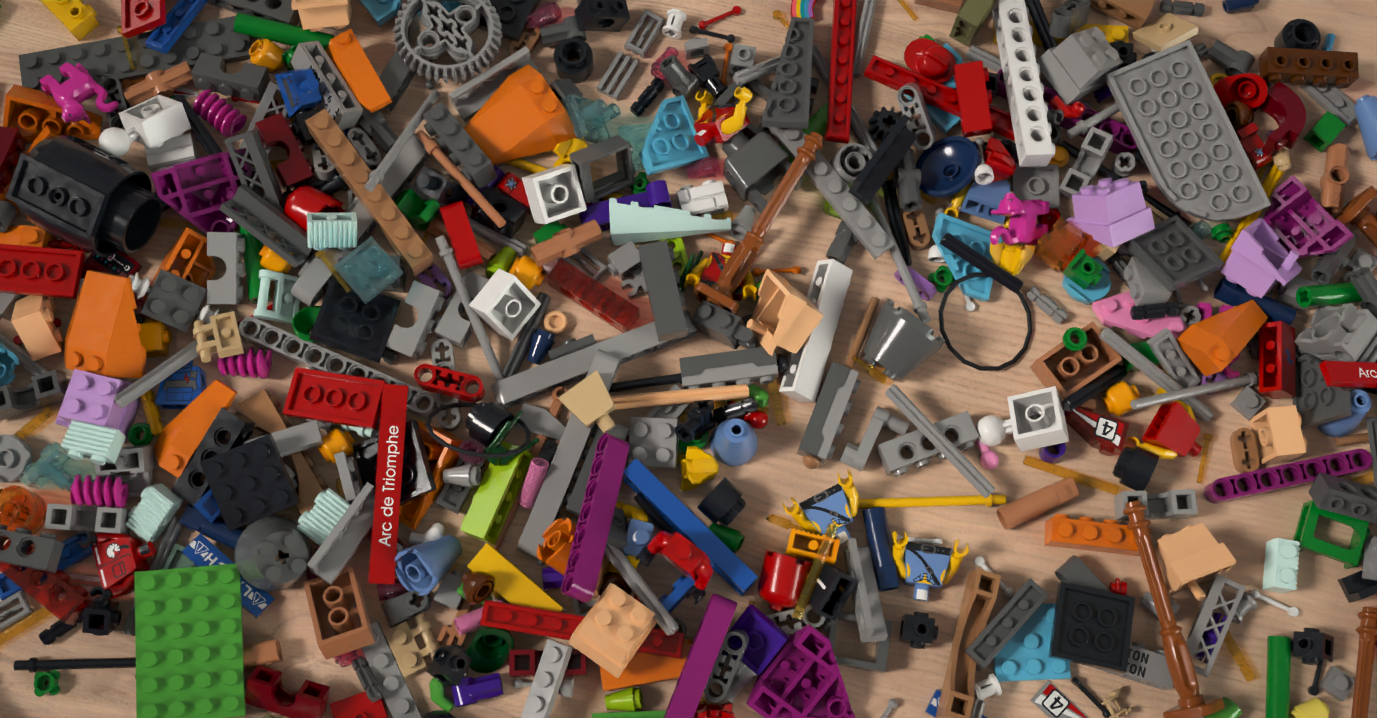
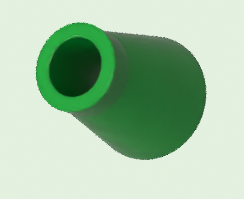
(730, 537)

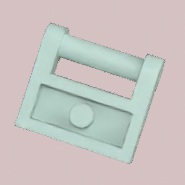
(284, 303)

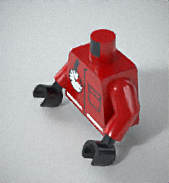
(683, 556)
(117, 561)

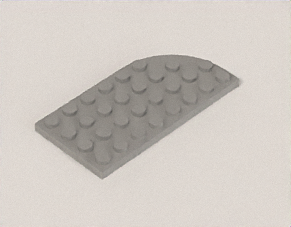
(1187, 135)

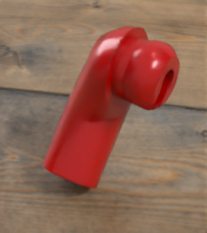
(1069, 111)

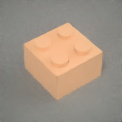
(1278, 435)

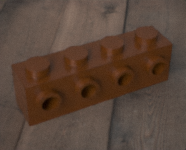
(1309, 67)

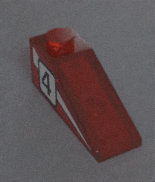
(1098, 430)

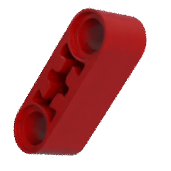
(461, 235)
(460, 379)

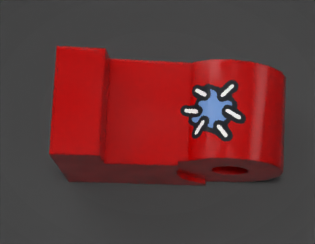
(1253, 146)
(514, 188)

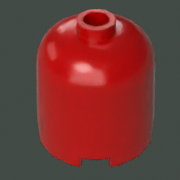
(309, 200)
(782, 580)

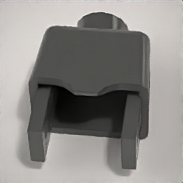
(754, 166)

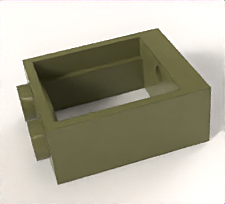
(970, 20)

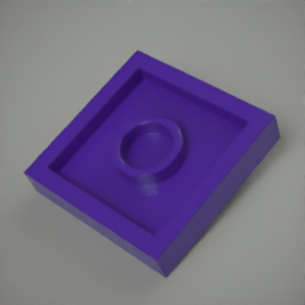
(764, 639)

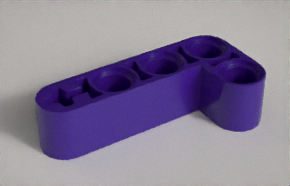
(655, 194)

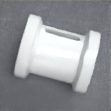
(674, 23)
(987, 687)

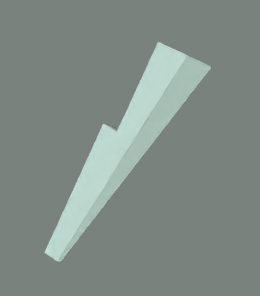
(658, 223)

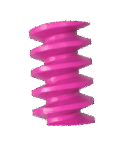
(219, 113)
(247, 364)
(99, 493)

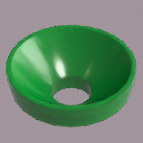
(304, 321)

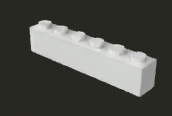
(807, 366)

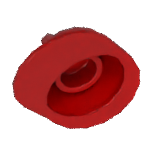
(930, 60)
(1242, 87)

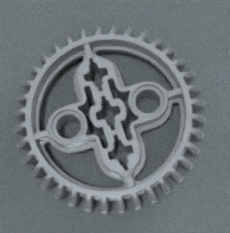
(448, 38)

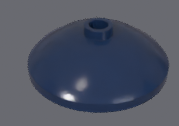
(948, 166)

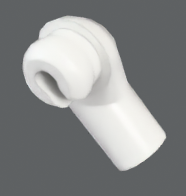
(434, 532)

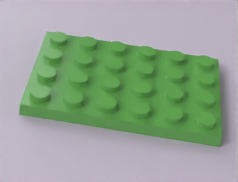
(189, 643)

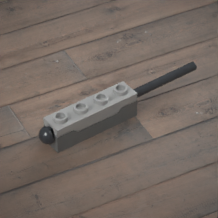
(717, 370)

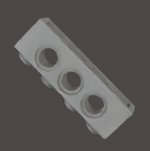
(889, 452)

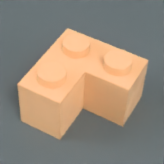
(34, 324)

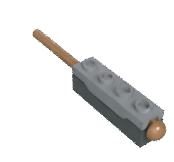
(833, 401)

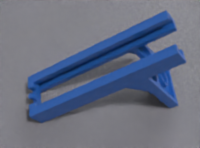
(683, 521)

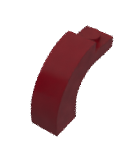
(1289, 114)

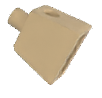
(590, 402)

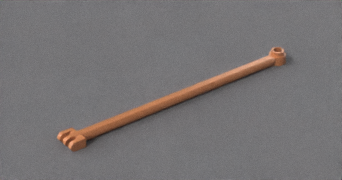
(465, 607)

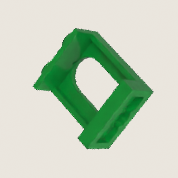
(1305, 530)

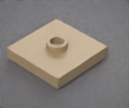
(1165, 32)

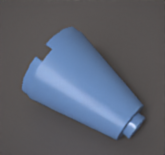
(1367, 120)
(1345, 426)
(733, 442)
(426, 564)

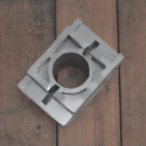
(1340, 335)

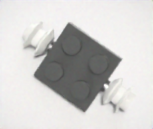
(172, 300)

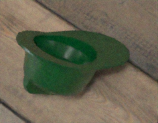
(489, 649)

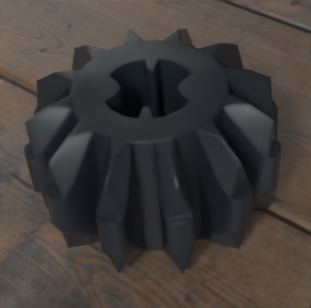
(879, 121)

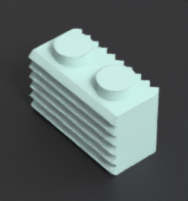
(332, 230)
(93, 442)
(153, 512)
(323, 516)
(1281, 565)

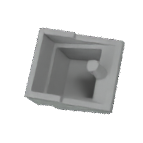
(1079, 64)

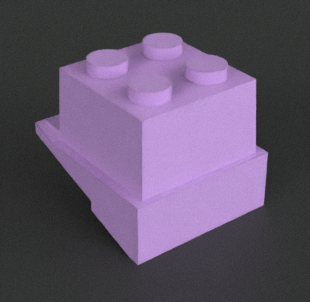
(1112, 211)
(1260, 260)
(92, 401)

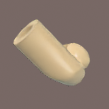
(1281, 159)

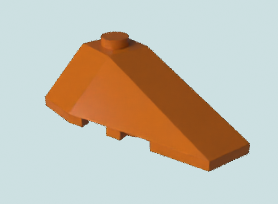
(357, 71)

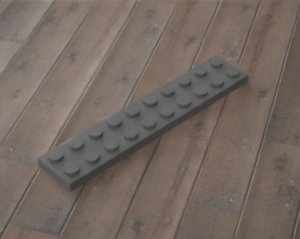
(110, 57)

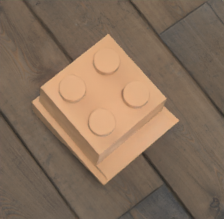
(323, 13)
(782, 315)
(1191, 559)
(613, 630)

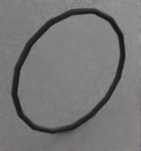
(949, 346)
(473, 453)

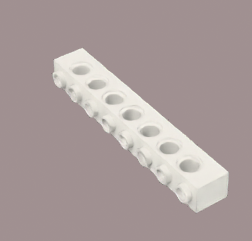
(1023, 83)

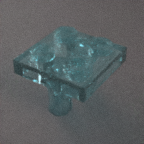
(590, 117)
(368, 270)
(49, 468)

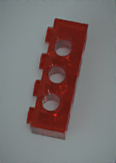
(593, 296)
(69, 608)

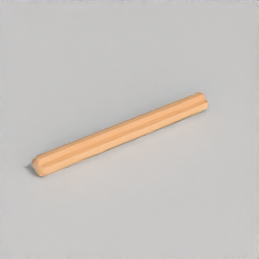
(680, 396)

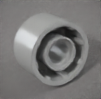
(850, 161)

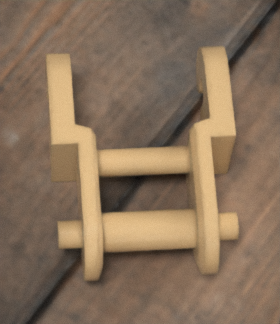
(1112, 696)

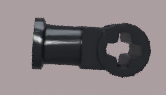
(708, 75)
(698, 421)

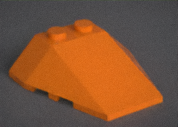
(520, 119)
(104, 329)

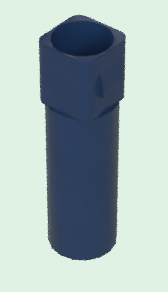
(1236, 295)
(216, 530)
(880, 548)

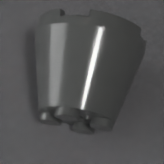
(900, 342)
(259, 547)

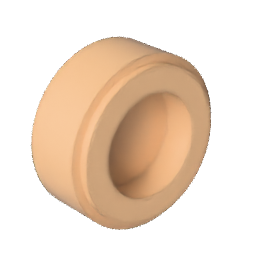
(555, 322)

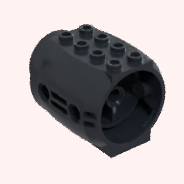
(85, 196)

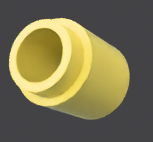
(1310, 709)

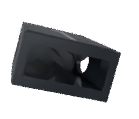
(435, 184)
(831, 591)

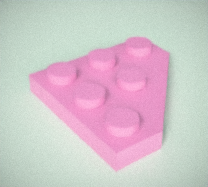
(1116, 312)

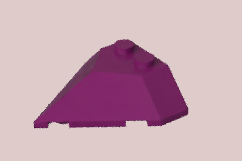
(200, 188)
(1303, 221)
(802, 681)

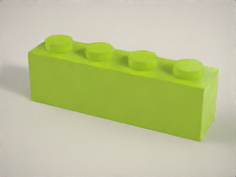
(496, 497)

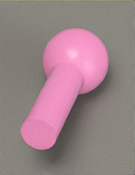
(988, 458)

